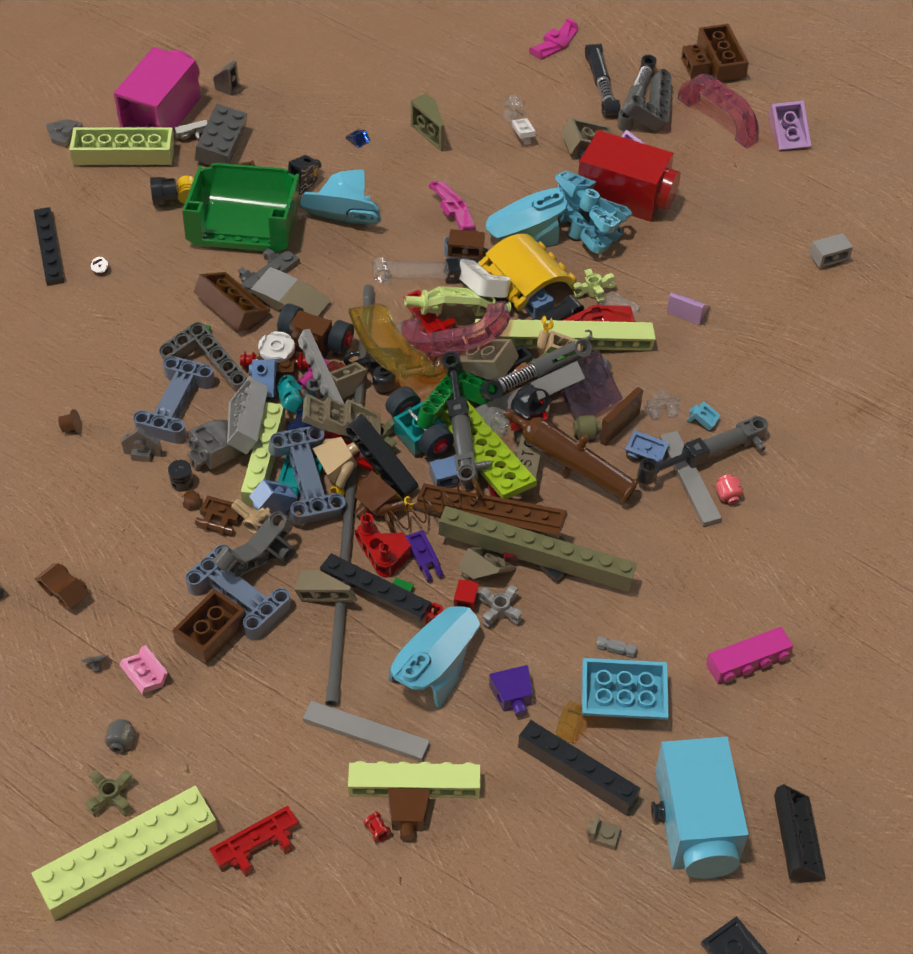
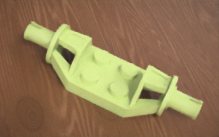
(451, 297)

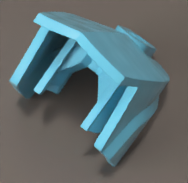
(343, 200)
(531, 215)

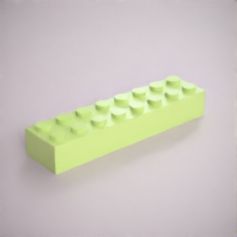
(124, 852)

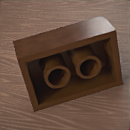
(209, 626)

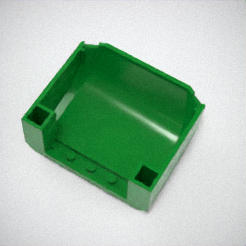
(241, 207)

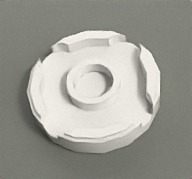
(276, 347)

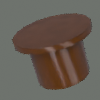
(70, 422)

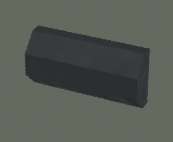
(799, 835)

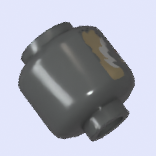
(120, 736)

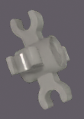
(500, 612)

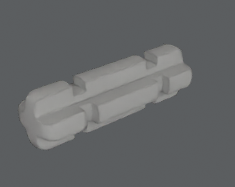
(616, 646)

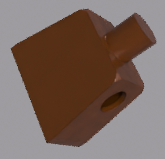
(408, 810)

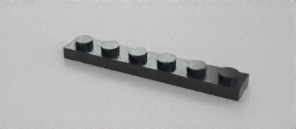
(48, 246)
(376, 587)

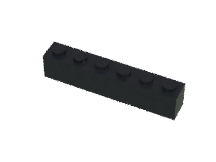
(579, 767)

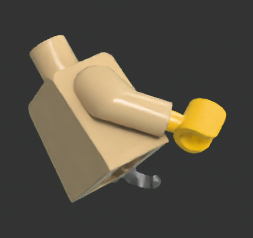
(552, 340)
(337, 461)

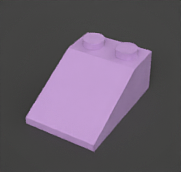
(789, 125)

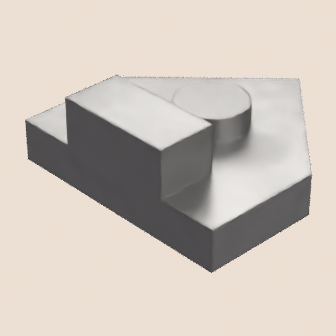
(61, 131)
(141, 445)

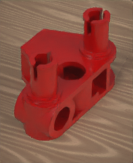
(384, 551)

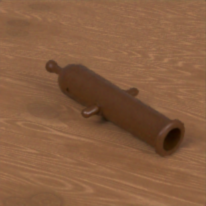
(574, 456)

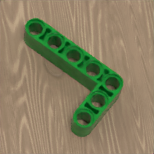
(436, 402)

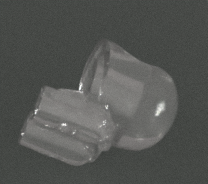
(496, 420)

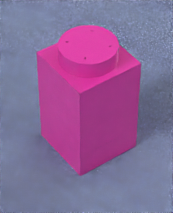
(159, 90)

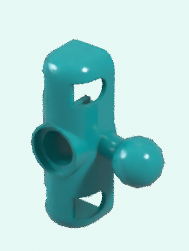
(289, 393)

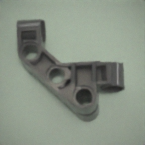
(263, 547)

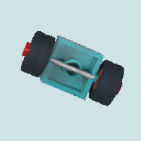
(405, 408)

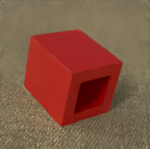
(466, 594)

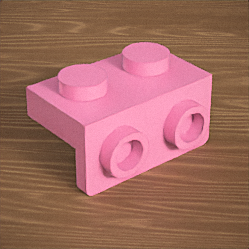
(144, 670)

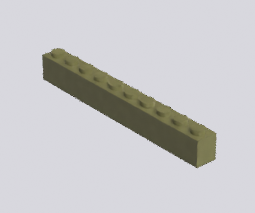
(537, 548)

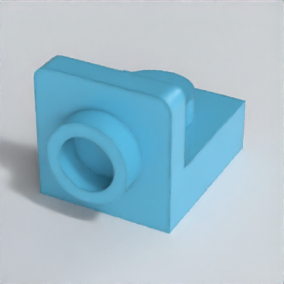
(704, 414)

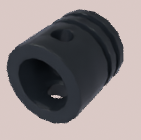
(180, 475)

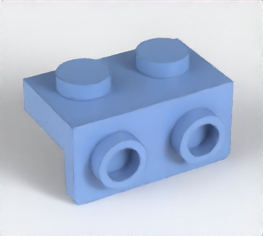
(646, 447)

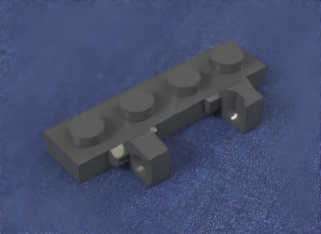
(282, 262)

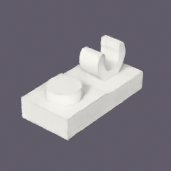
(187, 130)
(524, 130)

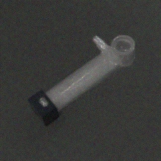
(387, 270)

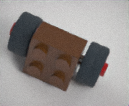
(327, 337)

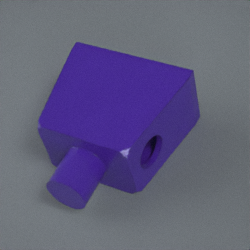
(512, 689)

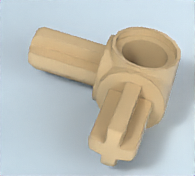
(252, 517)

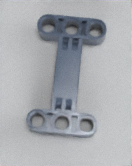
(184, 377)
(306, 475)
(241, 593)

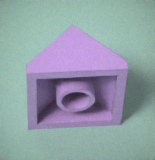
(686, 308)

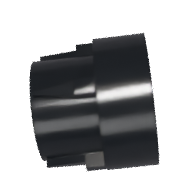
(163, 190)

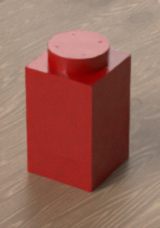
(631, 174)

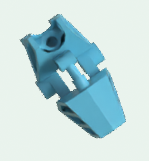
(604, 214)

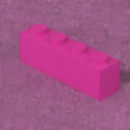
(749, 655)

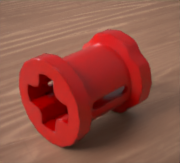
(437, 608)
(377, 827)

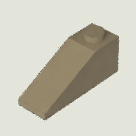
(319, 587)

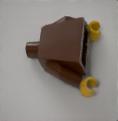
(378, 497)

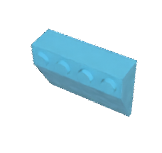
(624, 688)

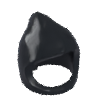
(526, 401)

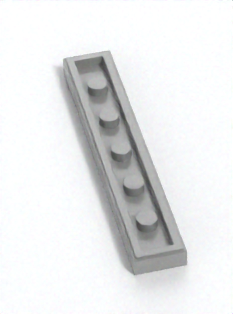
(551, 383)
(692, 482)
(366, 731)

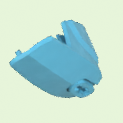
(438, 651)

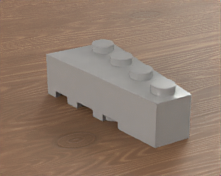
(245, 415)

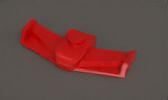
(604, 313)

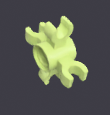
(594, 285)

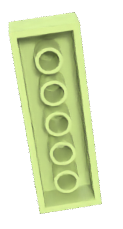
(122, 146)

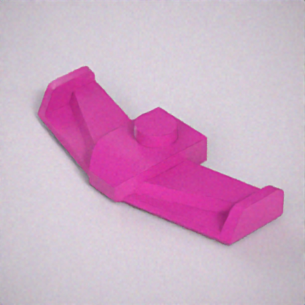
(555, 40)
(453, 205)

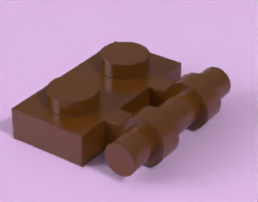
(219, 510)

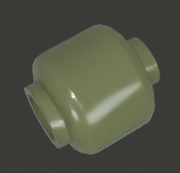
(586, 426)

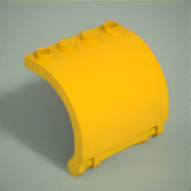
(526, 265)

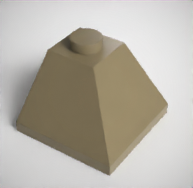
(483, 563)

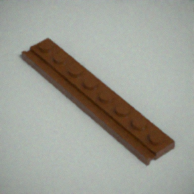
(523, 515)

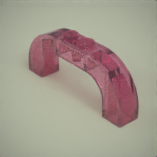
(727, 99)
(461, 338)

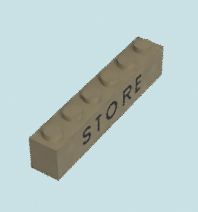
(529, 457)

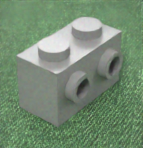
(831, 250)

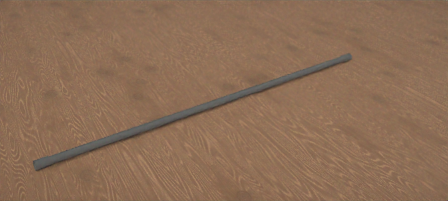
(332, 690)

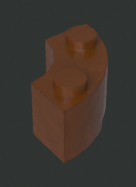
(59, 582)

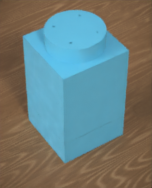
(701, 806)

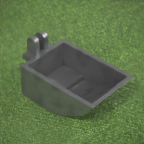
(210, 445)

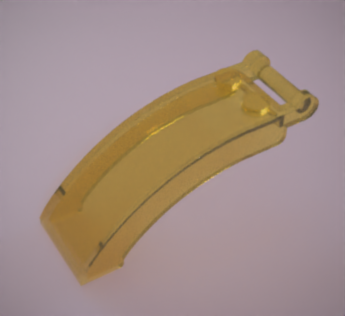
(387, 344)

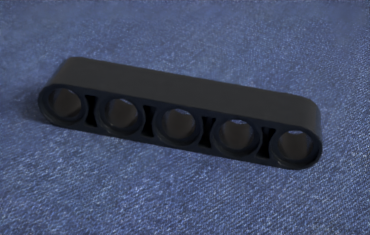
(381, 456)

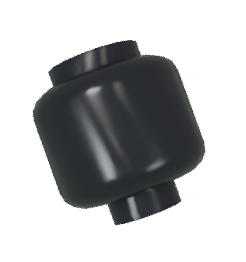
(383, 379)

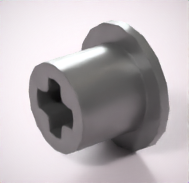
(313, 388)

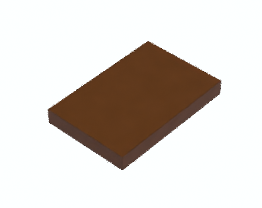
(621, 416)

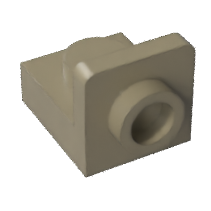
(603, 833)

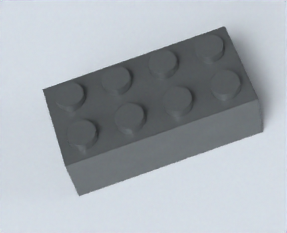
(221, 135)

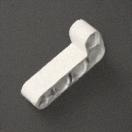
(481, 281)

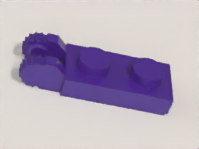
(424, 554)

